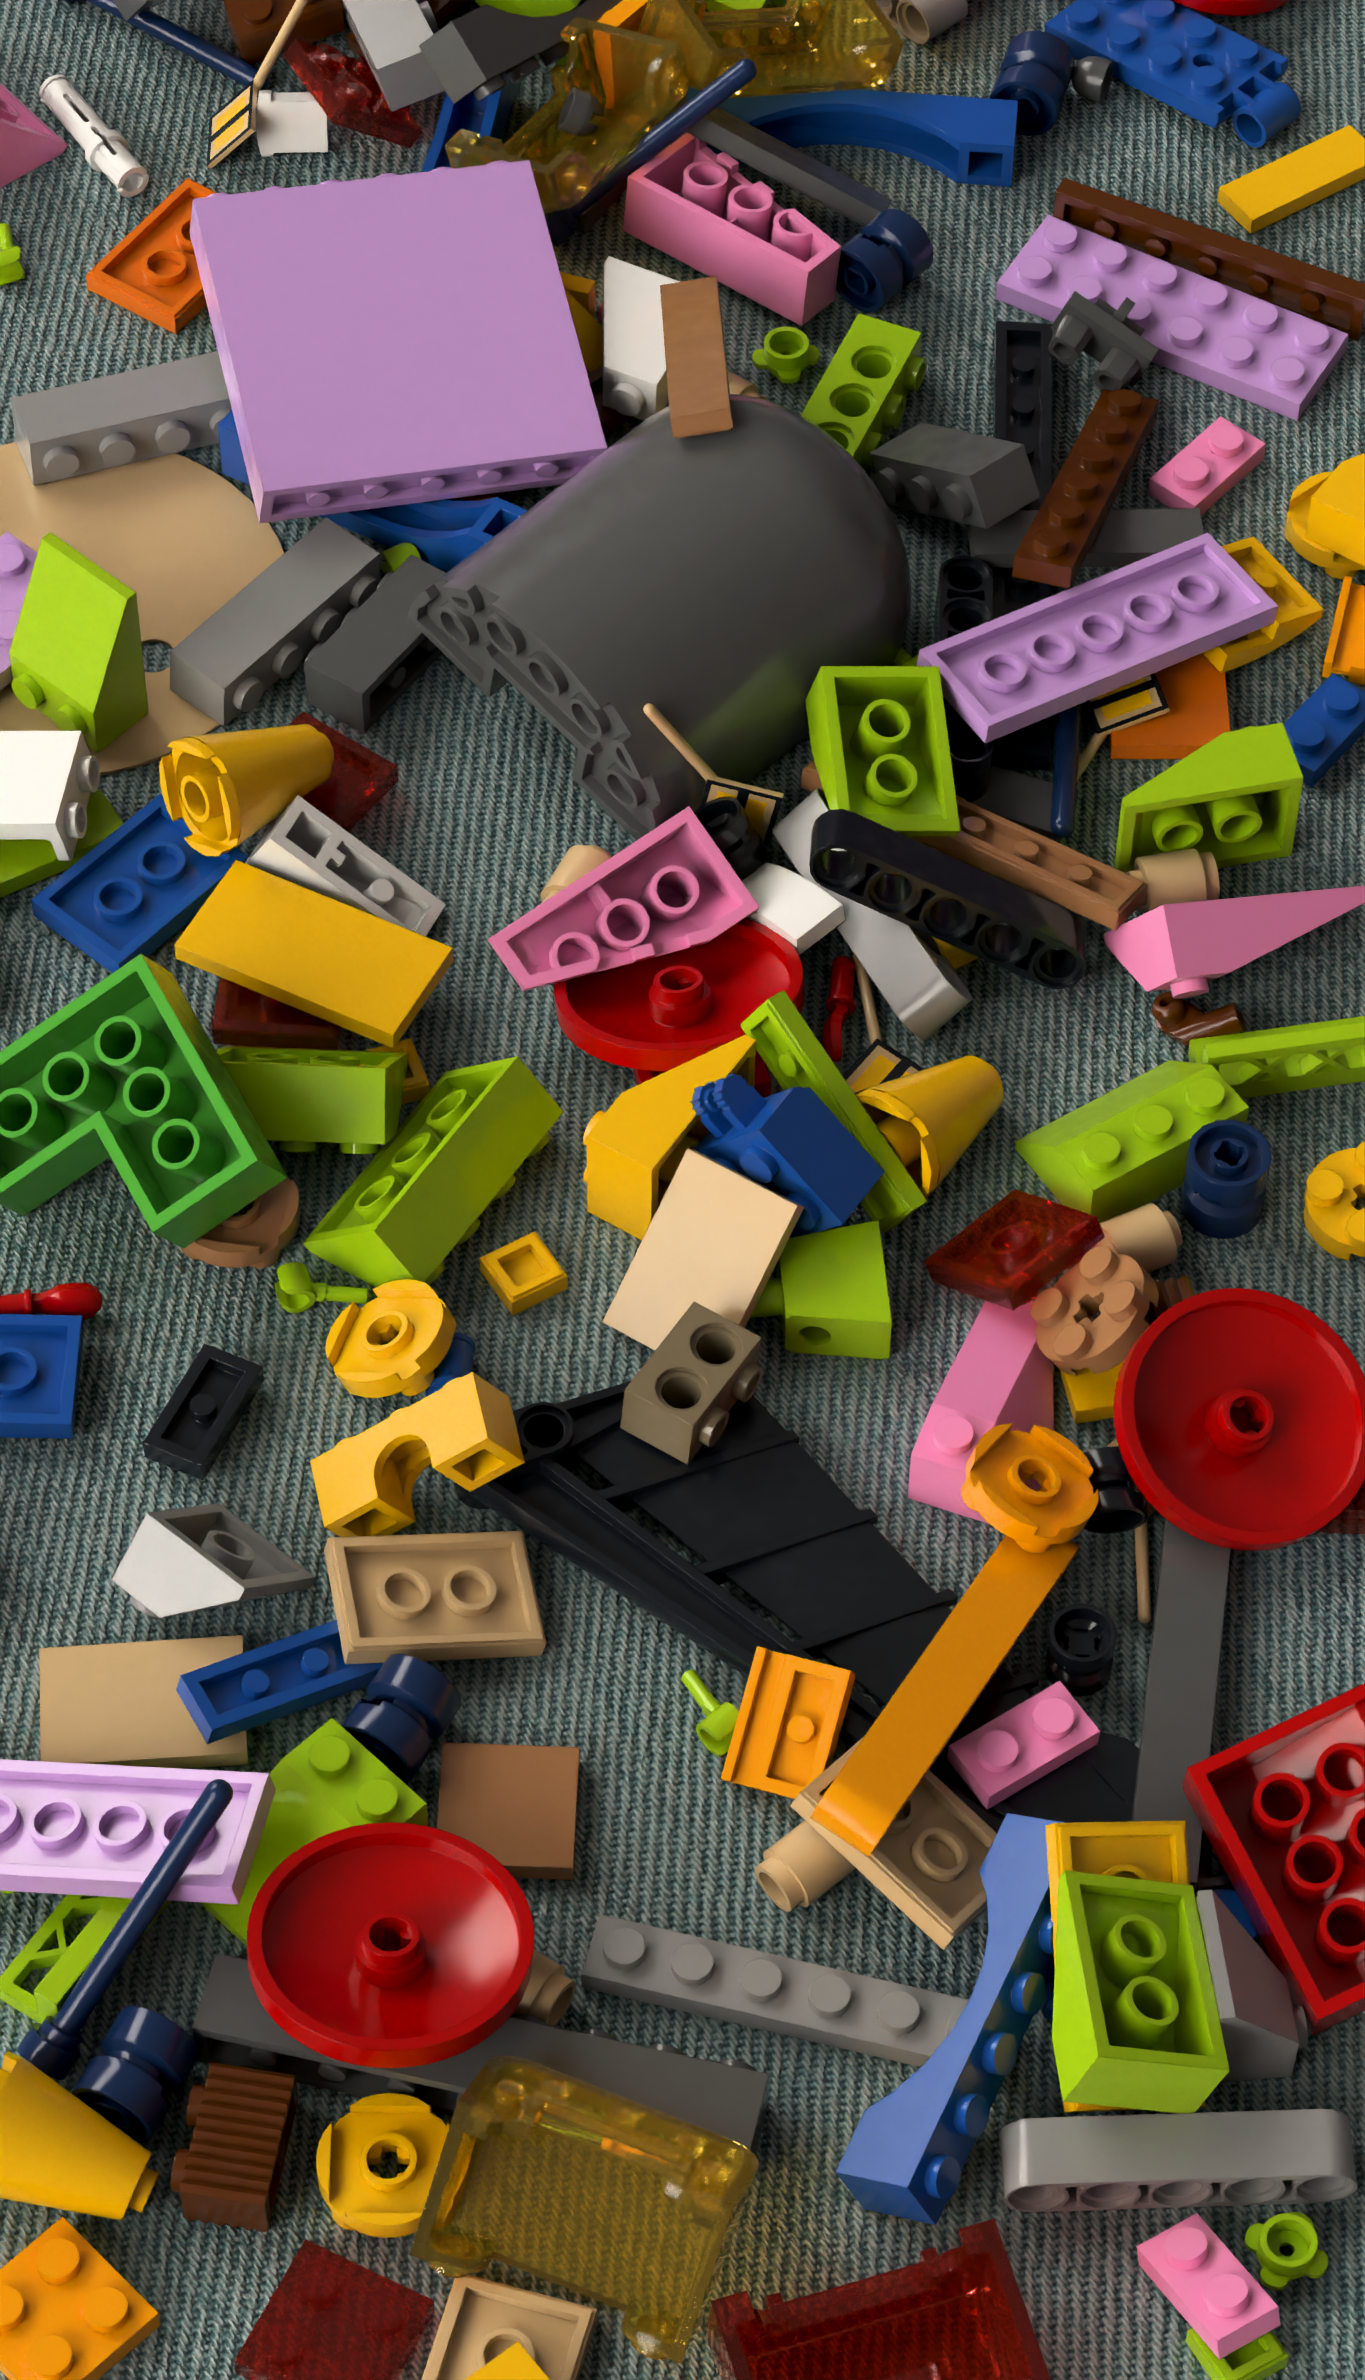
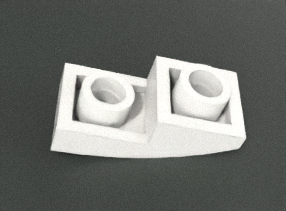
(792, 906)

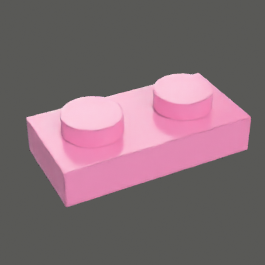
(1207, 467)
(1023, 1745)
(1208, 2286)

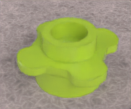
(786, 354)
(1289, 2230)

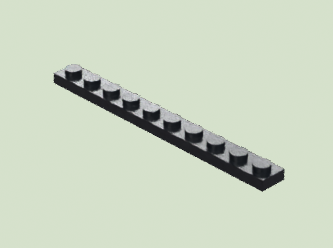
(1025, 417)

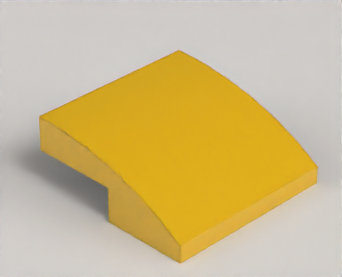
(1295, 610)

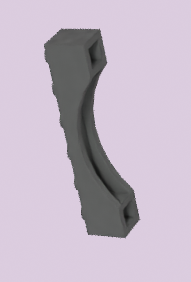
(490, 44)

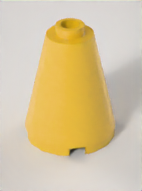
(240, 780)
(934, 1115)
(64, 2151)

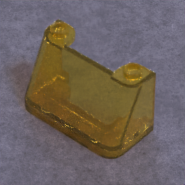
(794, 46)
(635, 82)
(587, 2198)

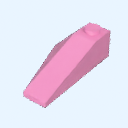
(638, 905)
(1203, 940)
(992, 1382)

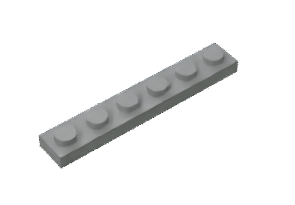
(768, 1991)

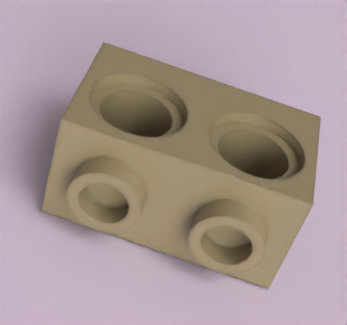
(683, 1377)

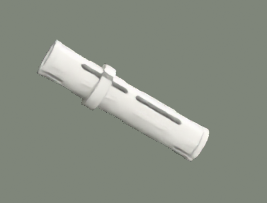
(104, 148)

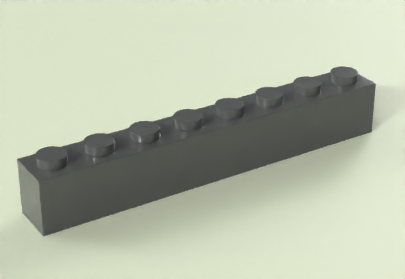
(715, 2096)

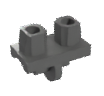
(1106, 337)

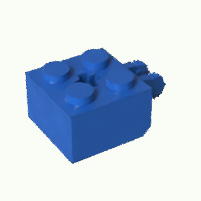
(788, 1146)

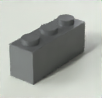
(954, 475)
(373, 651)

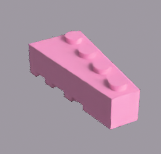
(728, 228)

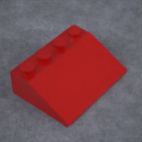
(1293, 1843)

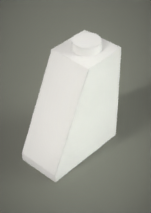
(633, 340)

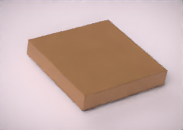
(513, 1804)

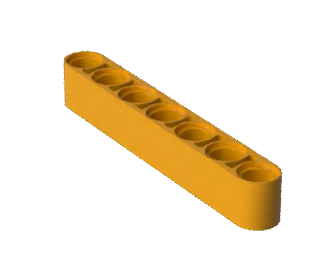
(939, 1692)

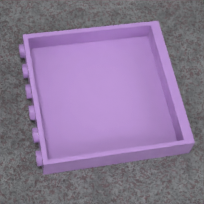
(395, 339)

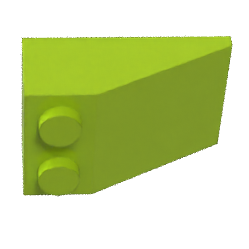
(79, 647)
(884, 746)
(1224, 798)
(320, 1789)
(1133, 1996)

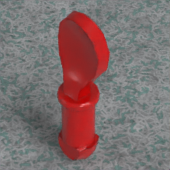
(839, 1005)
(60, 1300)

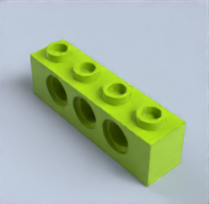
(867, 385)

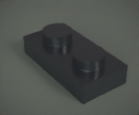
(203, 1411)

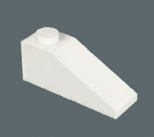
(327, 859)

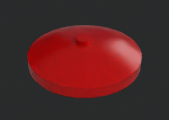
(679, 1002)
(1242, 1419)
(390, 1945)

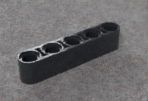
(963, 603)
(931, 876)

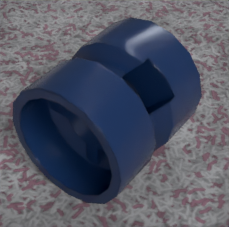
(1037, 75)
(882, 260)
(1225, 1179)
(403, 1713)
(140, 2064)

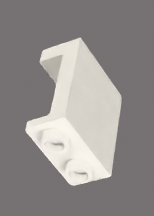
(46, 787)

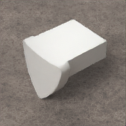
(290, 123)

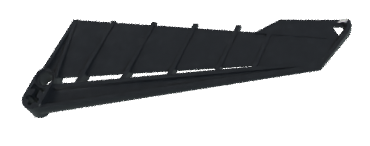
(793, 1546)

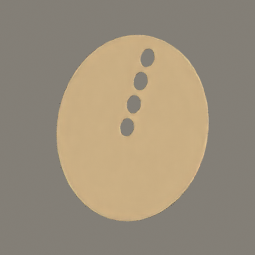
(169, 536)

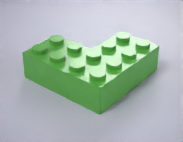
(137, 1083)

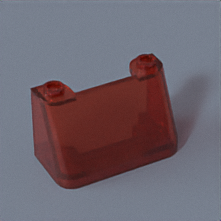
(911, 2323)

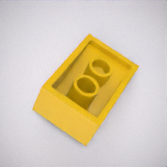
(646, 1133)

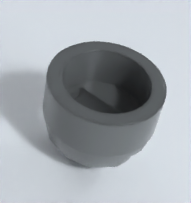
(1093, 77)
(578, 112)

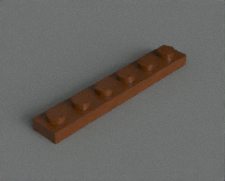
(1217, 256)
(1085, 488)

